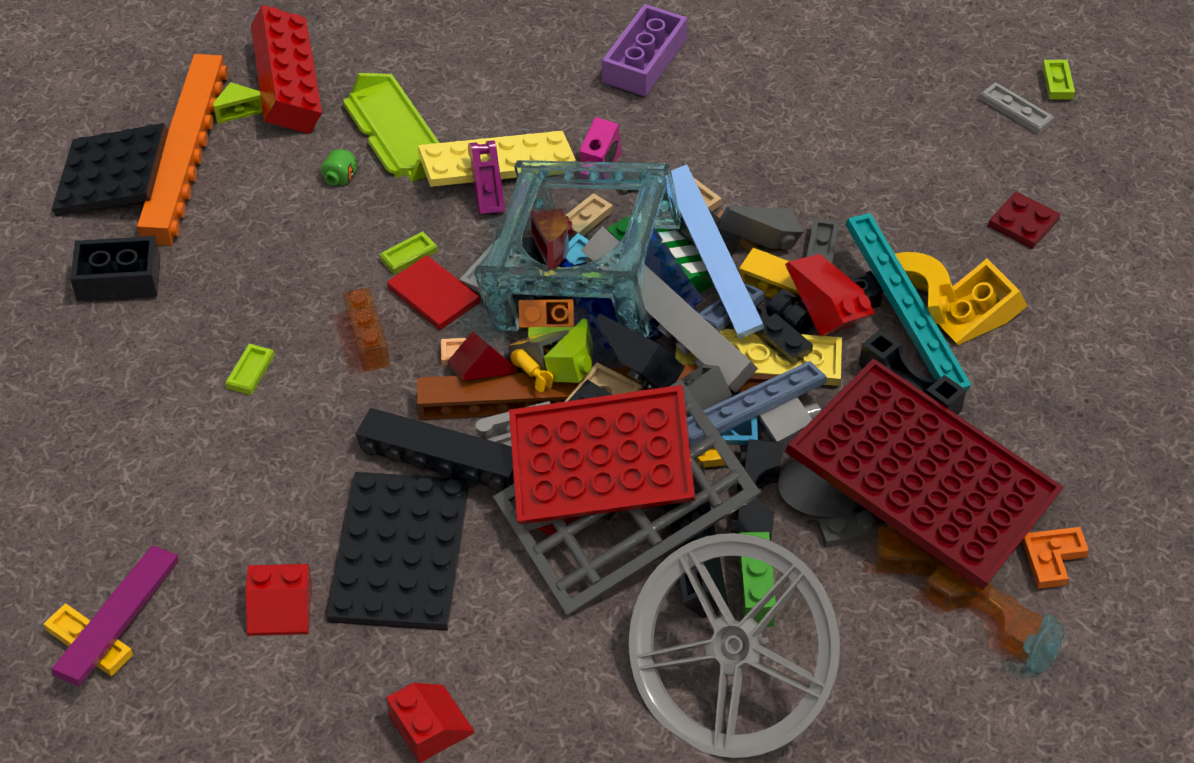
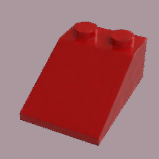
(829, 294)

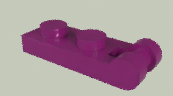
(486, 178)

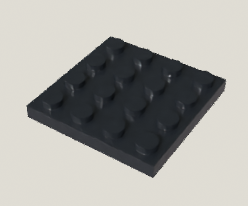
(110, 169)

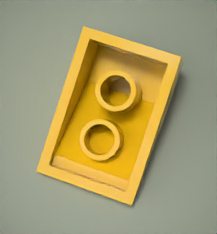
(982, 303)

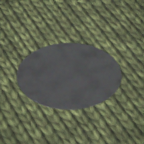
(811, 493)

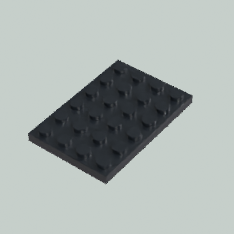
(399, 551)

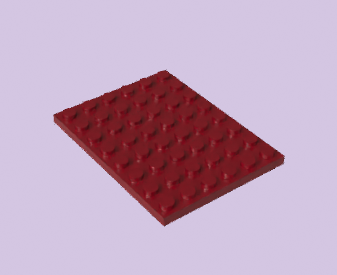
(925, 472)

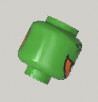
(339, 167)

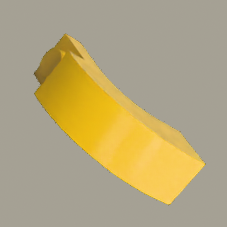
(931, 276)

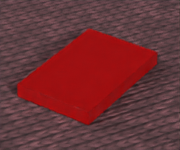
(433, 292)

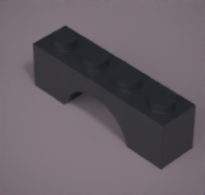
(890, 354)
(763, 465)

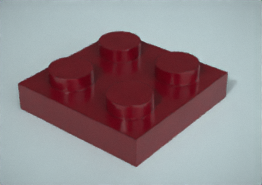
(1024, 220)

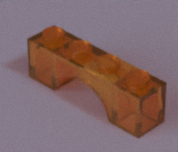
(1015, 621)

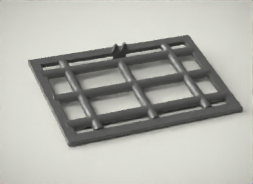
(648, 530)

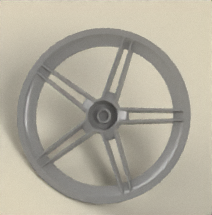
(733, 645)

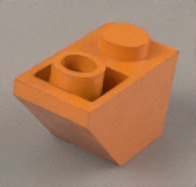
(546, 313)

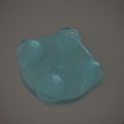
(1045, 645)

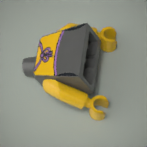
(529, 356)

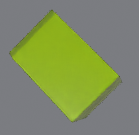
(236, 103)

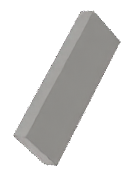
(1016, 108)

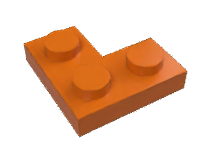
(1048, 549)

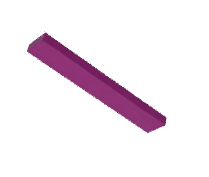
(114, 616)

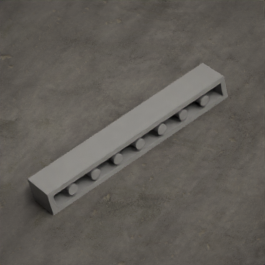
(680, 319)

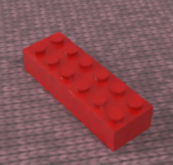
(285, 69)

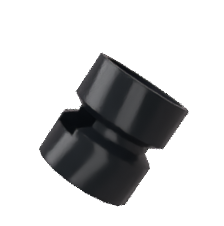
(790, 310)

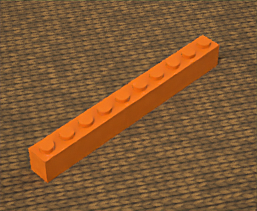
(183, 149)

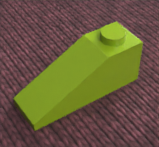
(572, 356)

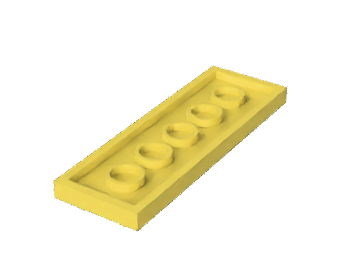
(451, 164)
(825, 355)

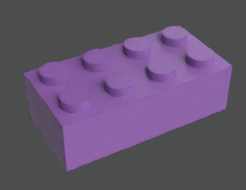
(644, 50)

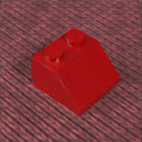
(278, 599)
(427, 719)

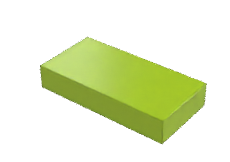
(408, 252)
(250, 369)

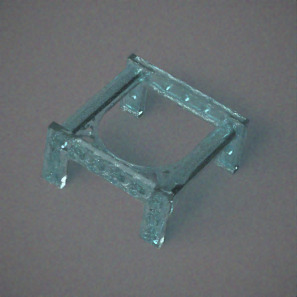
(654, 207)

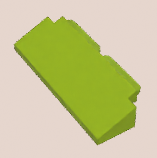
(390, 122)

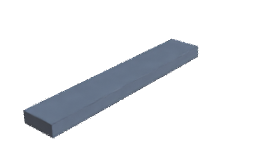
(759, 399)

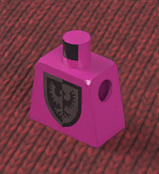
(601, 142)

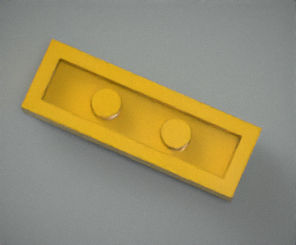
(68, 624)

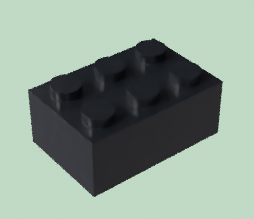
(115, 268)

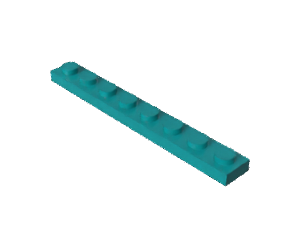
(905, 300)

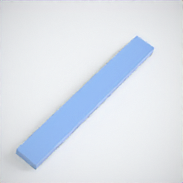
(715, 255)

